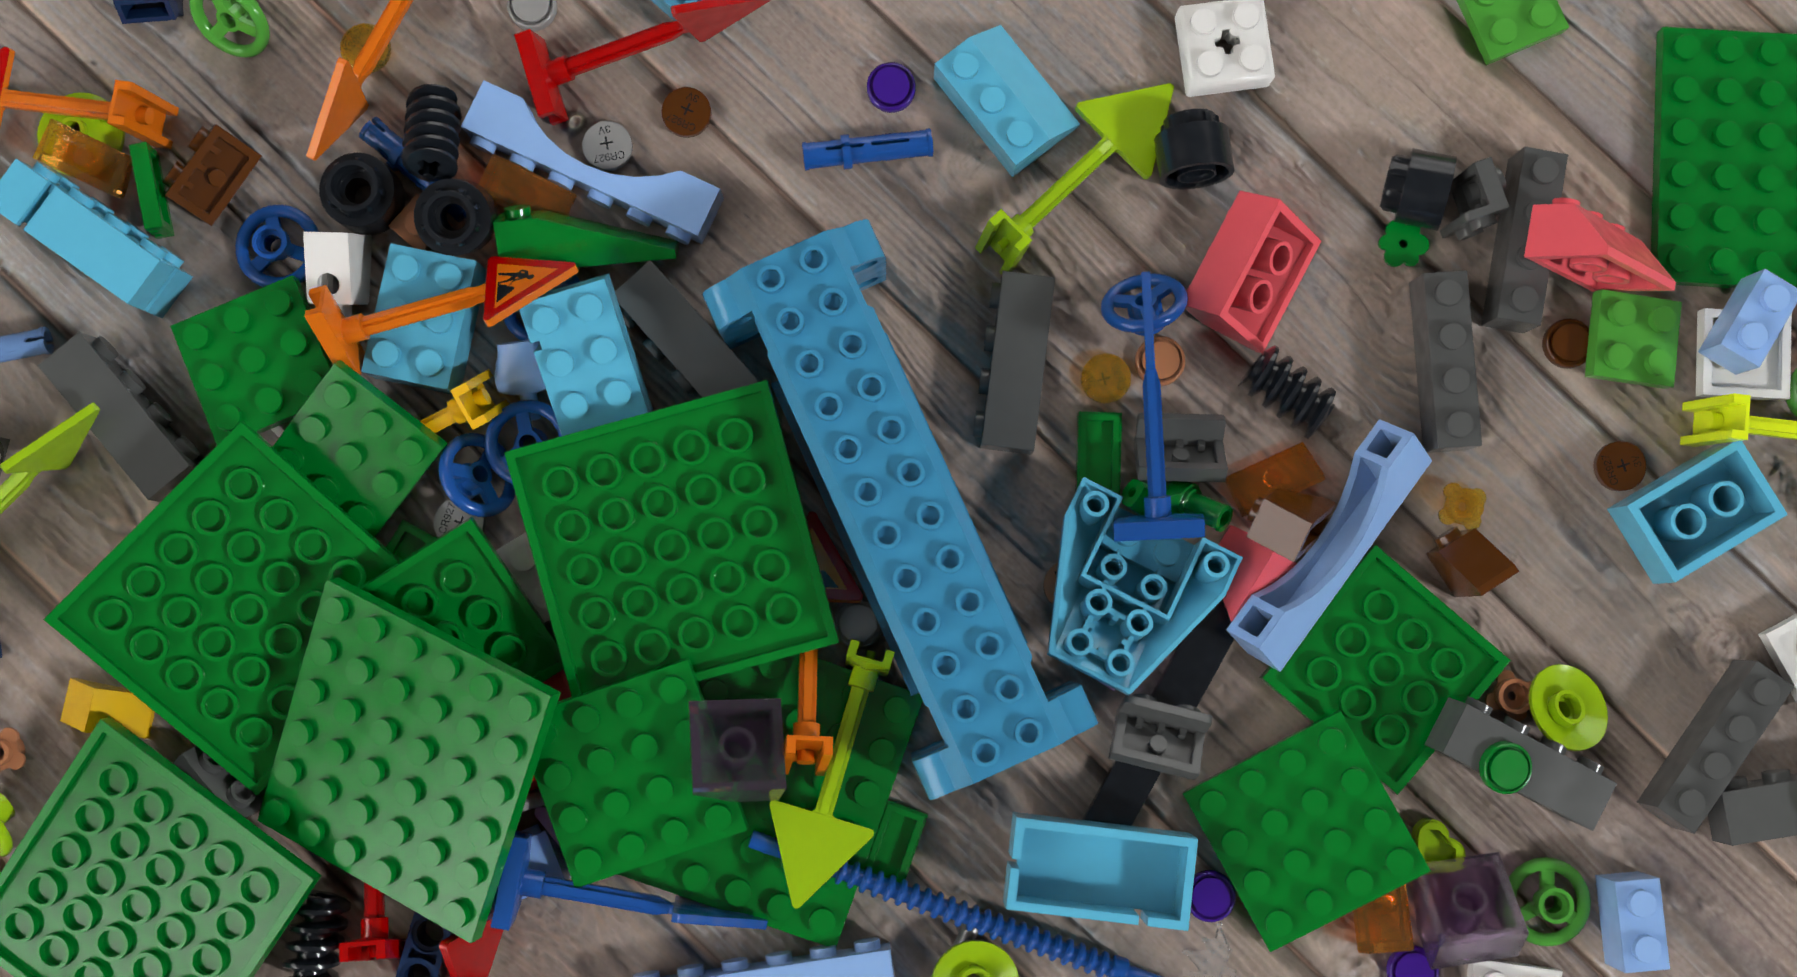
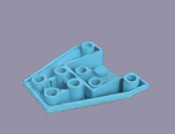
(1128, 601)

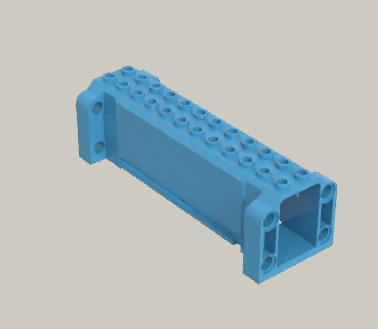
(897, 506)

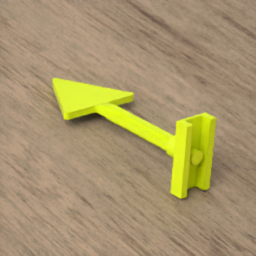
(1729, 420)

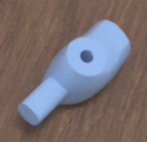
(518, 371)

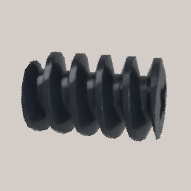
(431, 133)
(1290, 390)
(318, 935)

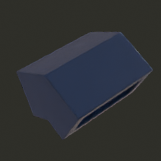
(128, 13)

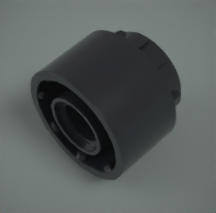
(1193, 150)
(346, 177)
(1418, 188)
(432, 222)

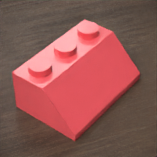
(1592, 250)
(1251, 270)

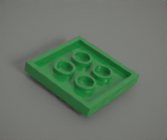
(253, 358)
(359, 446)

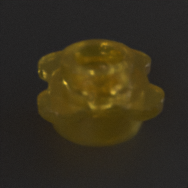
(1472, 498)

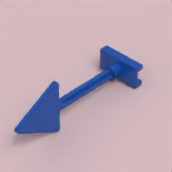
(1158, 517)
(521, 881)

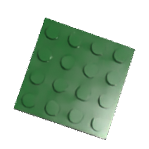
(473, 596)
(1389, 664)
(623, 776)
(1306, 831)

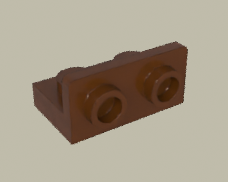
(211, 173)

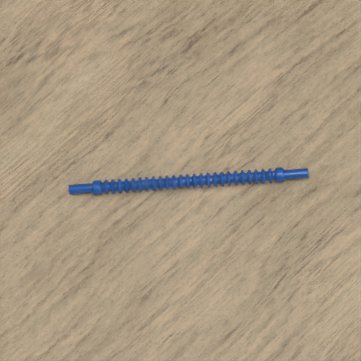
(971, 917)

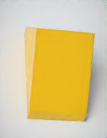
(91, 701)

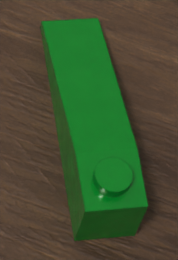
(573, 239)

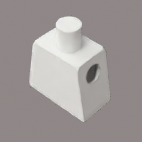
(339, 258)

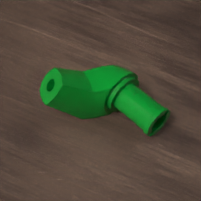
(1185, 498)

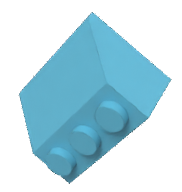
(1004, 98)

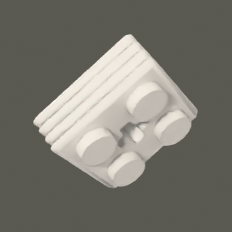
(1207, 67)

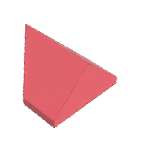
(1256, 571)

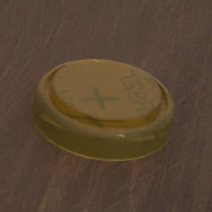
(353, 42)
(1105, 378)

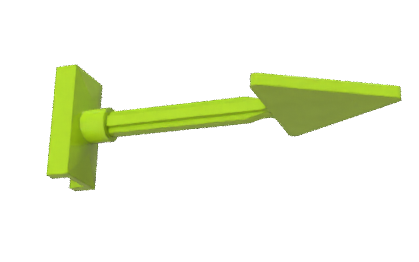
(1126, 126)
(49, 452)
(814, 841)

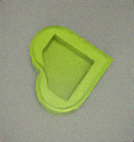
(1434, 841)

